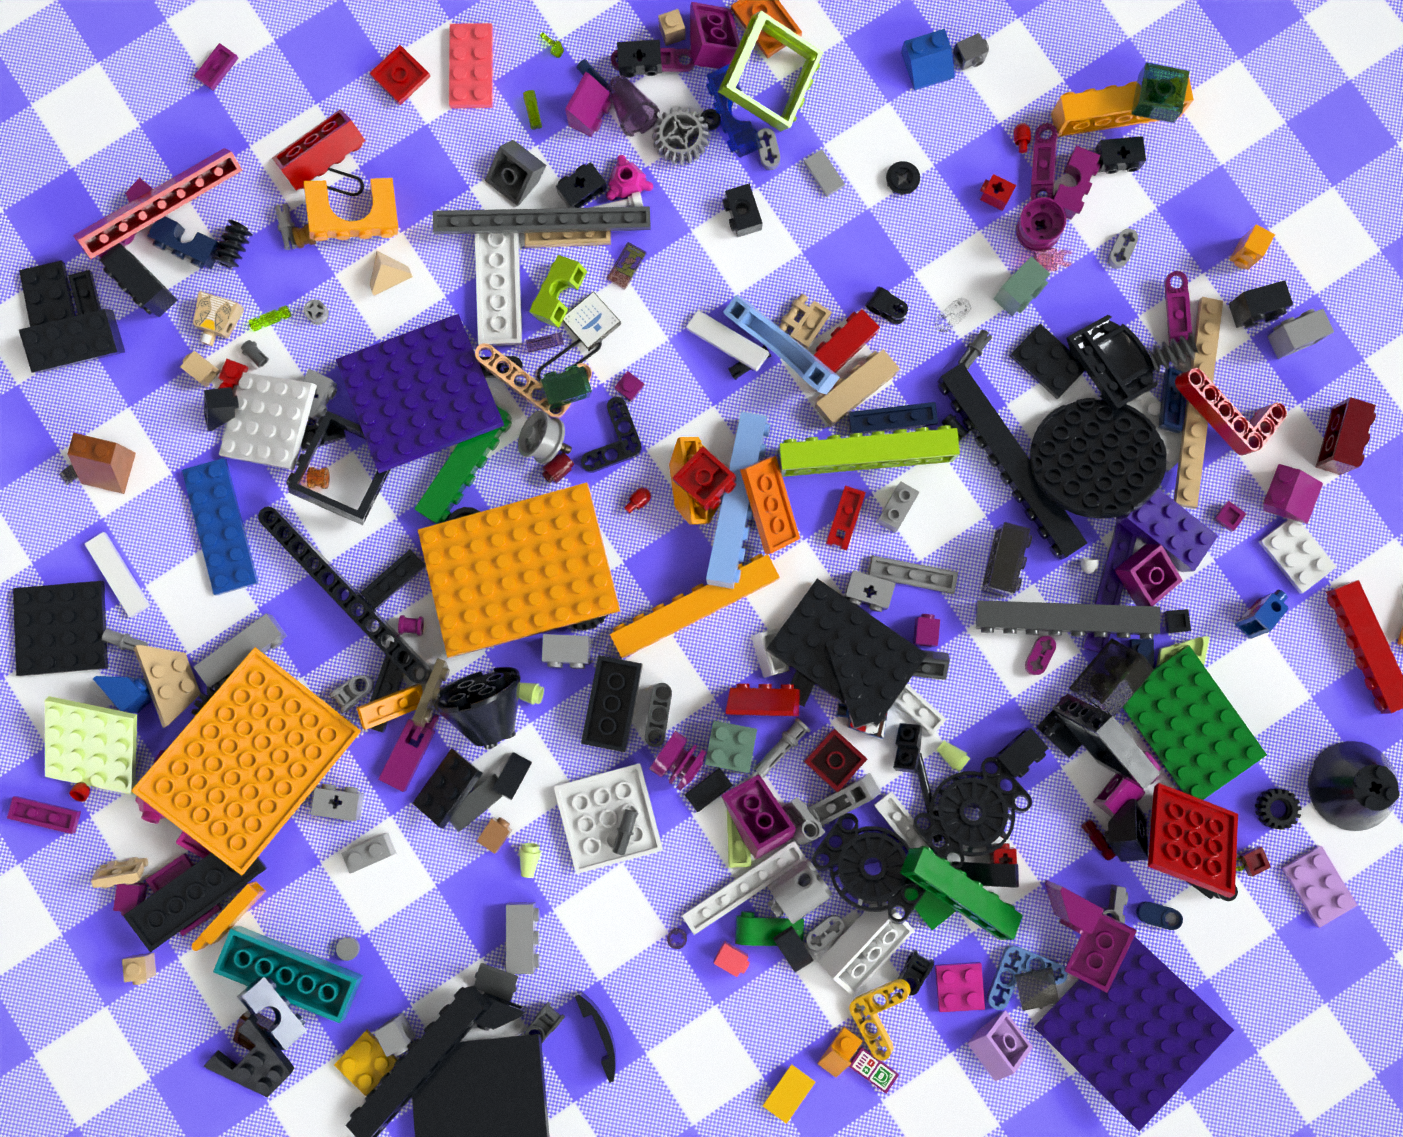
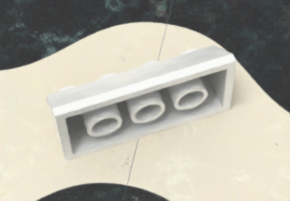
(864, 948)

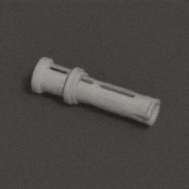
(789, 739)

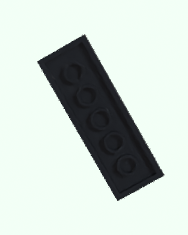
(187, 899)

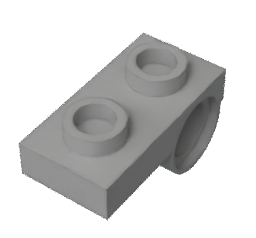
(803, 819)
(1117, 900)

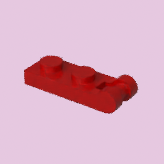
(846, 517)

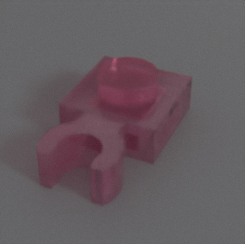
(1050, 258)

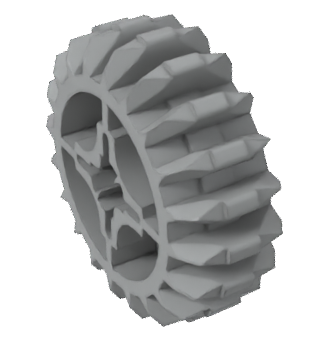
(695, 128)

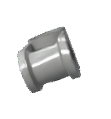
(349, 695)

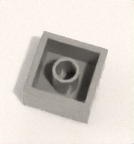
(1300, 332)
(566, 650)

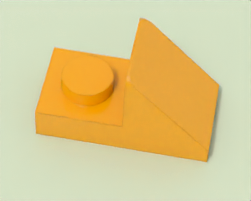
(839, 1052)

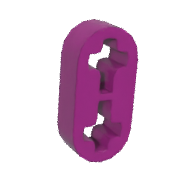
(1044, 658)

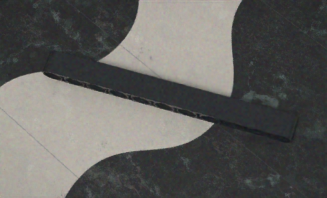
(336, 589)

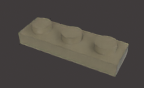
(424, 709)

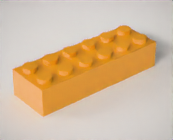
(1101, 109)

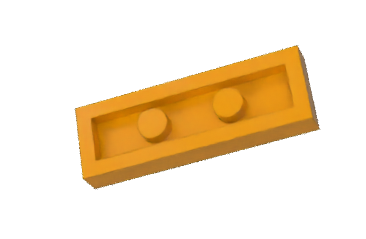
(390, 706)

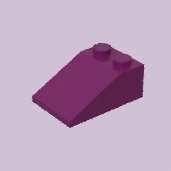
(712, 35)
(758, 816)

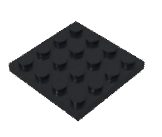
(60, 628)

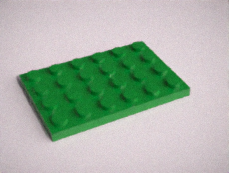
(1192, 726)

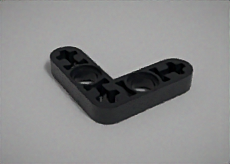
(620, 446)

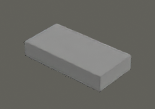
(824, 173)

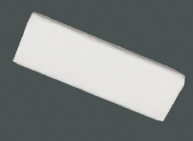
(768, 663)

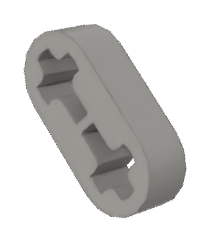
(772, 148)
(1127, 250)
(821, 928)

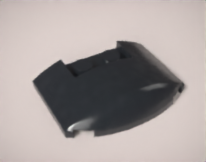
(1113, 361)

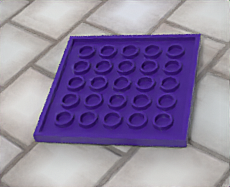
(419, 393)
(1138, 1037)

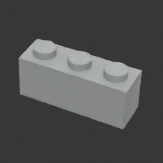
(522, 937)

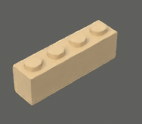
(857, 387)

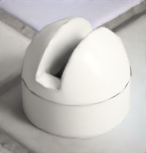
(1089, 565)

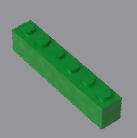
(459, 472)
(961, 893)

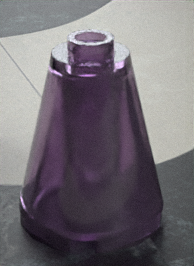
(633, 108)

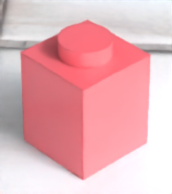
(731, 959)

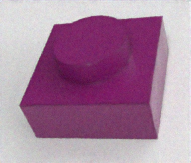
(629, 386)
(1230, 516)

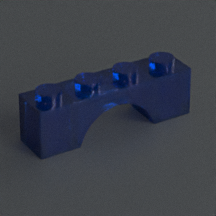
(742, 134)

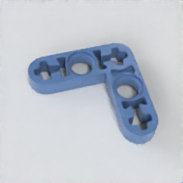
(1021, 964)

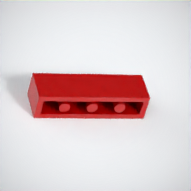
(847, 340)

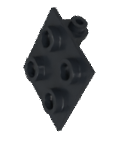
(1059, 734)

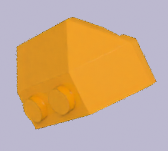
(683, 451)

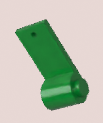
(760, 931)

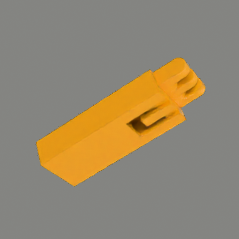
(229, 916)

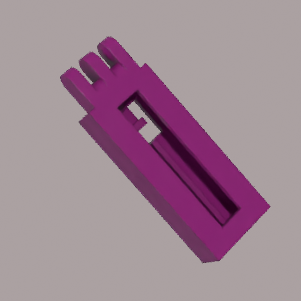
(405, 757)

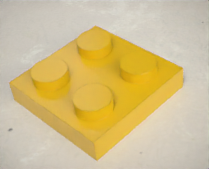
(365, 1063)

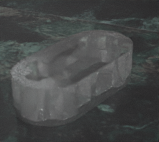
(955, 318)

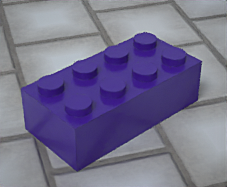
(1174, 528)

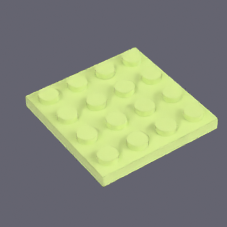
(90, 745)

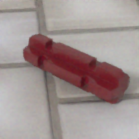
(1098, 839)

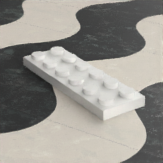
(498, 289)

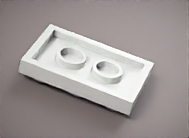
(1297, 554)

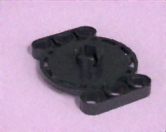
(972, 793)
(863, 850)

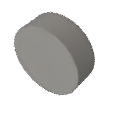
(347, 948)

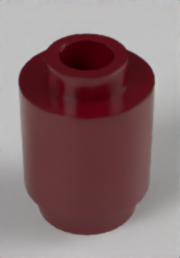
(557, 468)

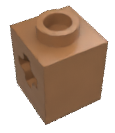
(495, 834)

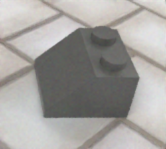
(514, 171)

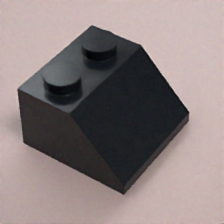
(1128, 833)

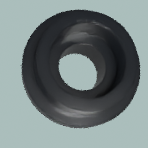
(711, 113)

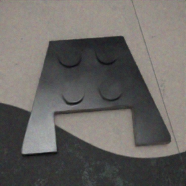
(261, 1068)

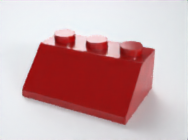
(763, 700)

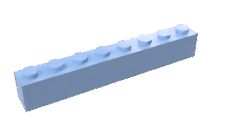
(735, 506)

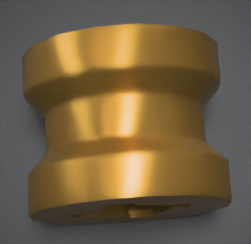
(301, 236)

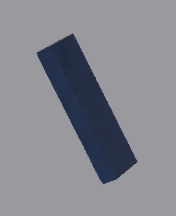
(1171, 403)

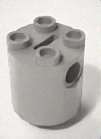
(798, 892)

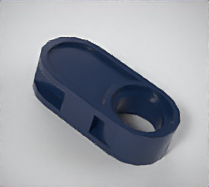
(1155, 915)

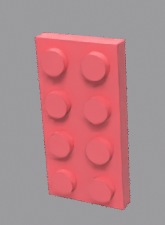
(471, 65)

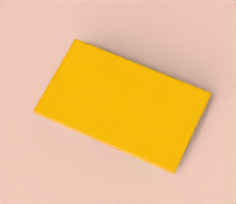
(789, 1093)

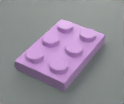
(1319, 886)

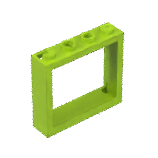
(812, 54)

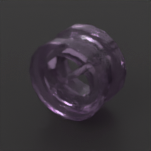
(678, 945)

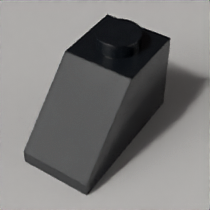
(219, 407)
(499, 1013)

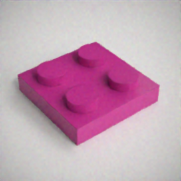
(960, 987)

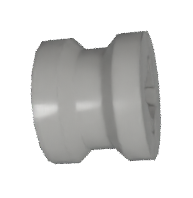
(314, 307)

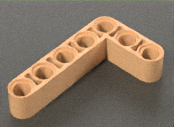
(514, 372)

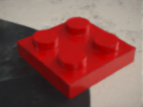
(400, 74)

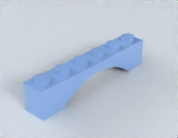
(782, 344)

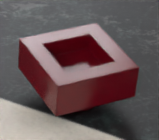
(1255, 861)

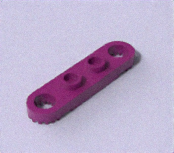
(669, 60)
(1044, 161)
(1177, 307)

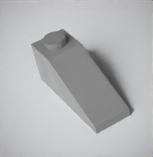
(847, 799)

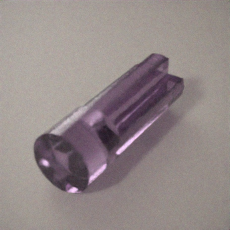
(545, 342)

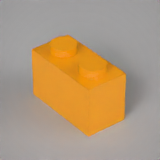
(1252, 247)

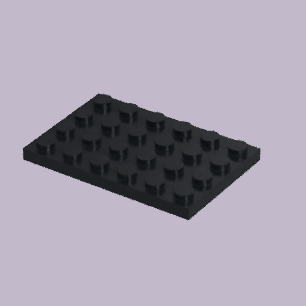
(881, 654)

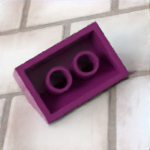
(1120, 791)
(1073, 909)

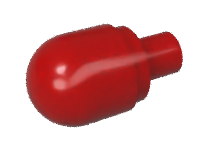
(1022, 136)
(638, 499)

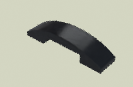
(588, 1008)

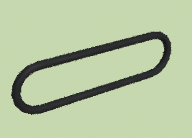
(348, 175)
(564, 351)

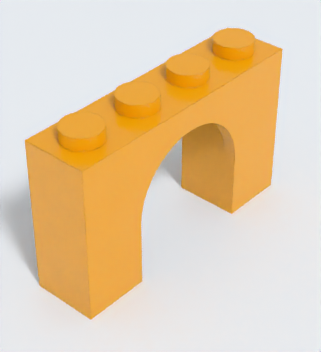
(325, 224)

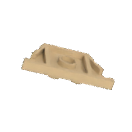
(168, 680)

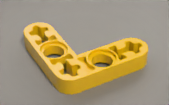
(872, 1008)

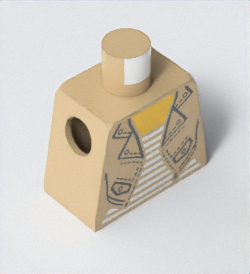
(215, 317)

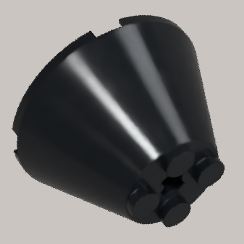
(482, 705)
(1353, 786)

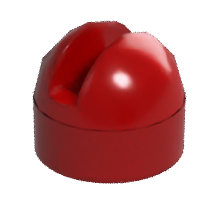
(80, 792)

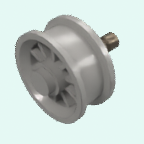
(542, 438)

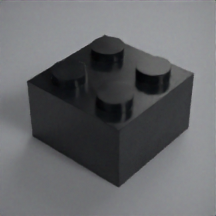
(1261, 304)

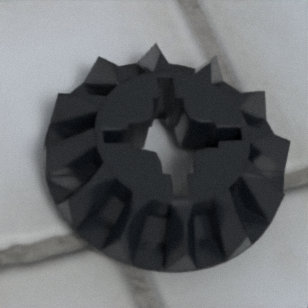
(901, 168)

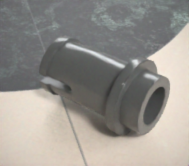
(254, 353)

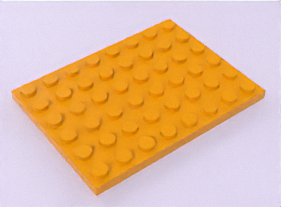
(518, 570)
(246, 761)

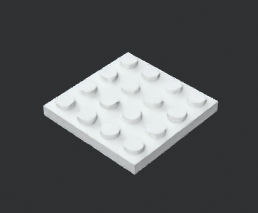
(268, 420)
(594, 810)

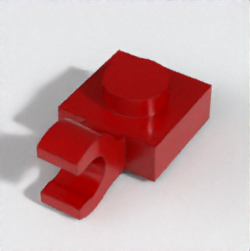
(231, 373)

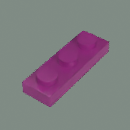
(44, 814)

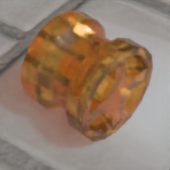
(318, 478)

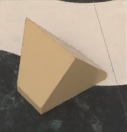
(387, 273)

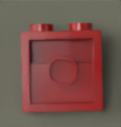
(705, 479)

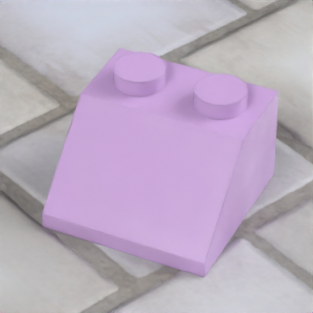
(1000, 1046)

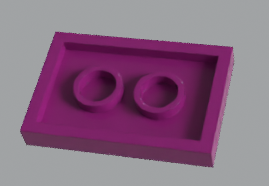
(168, 874)
(1101, 953)

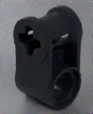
(885, 304)
(915, 971)

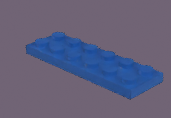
(220, 526)

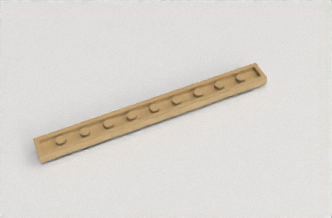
(1194, 425)

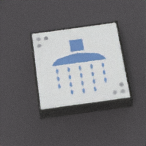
(591, 321)

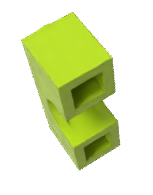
(562, 275)

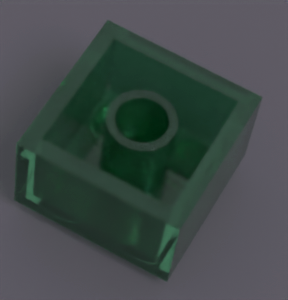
(1160, 92)
(565, 387)

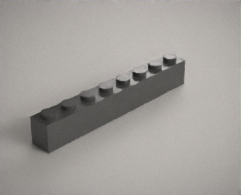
(1068, 617)

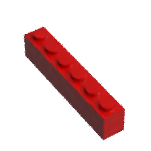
(1369, 645)

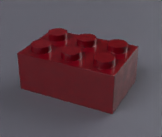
(1346, 436)

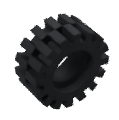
(1291, 809)

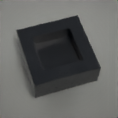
(1177, 621)

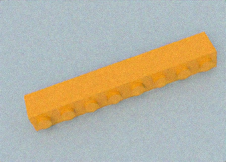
(692, 607)

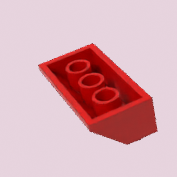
(319, 149)

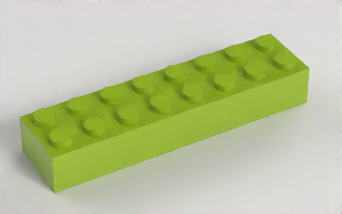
(868, 452)

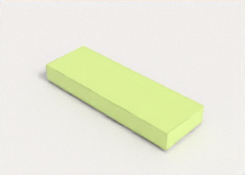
(737, 851)

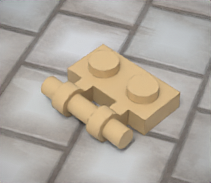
(809, 325)
(119, 872)

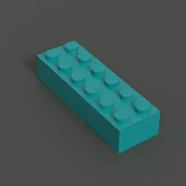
(299, 976)

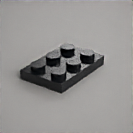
(47, 293)
(1048, 361)
(447, 788)

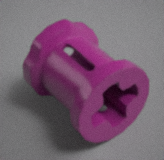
(411, 625)

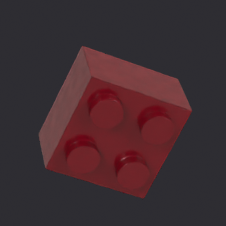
(835, 760)

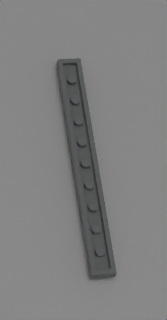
(541, 220)

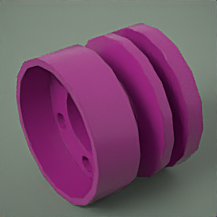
(1041, 212)
(678, 761)

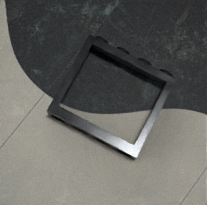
(358, 516)
(1106, 740)

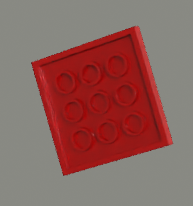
(1193, 840)

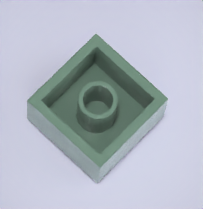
(1022, 287)
(731, 746)

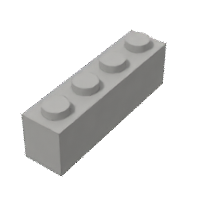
(219, 665)

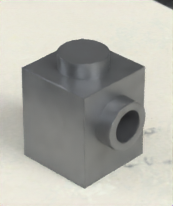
(971, 51)

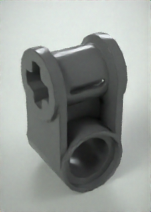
(545, 1021)

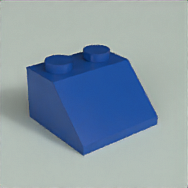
(928, 59)
(125, 692)

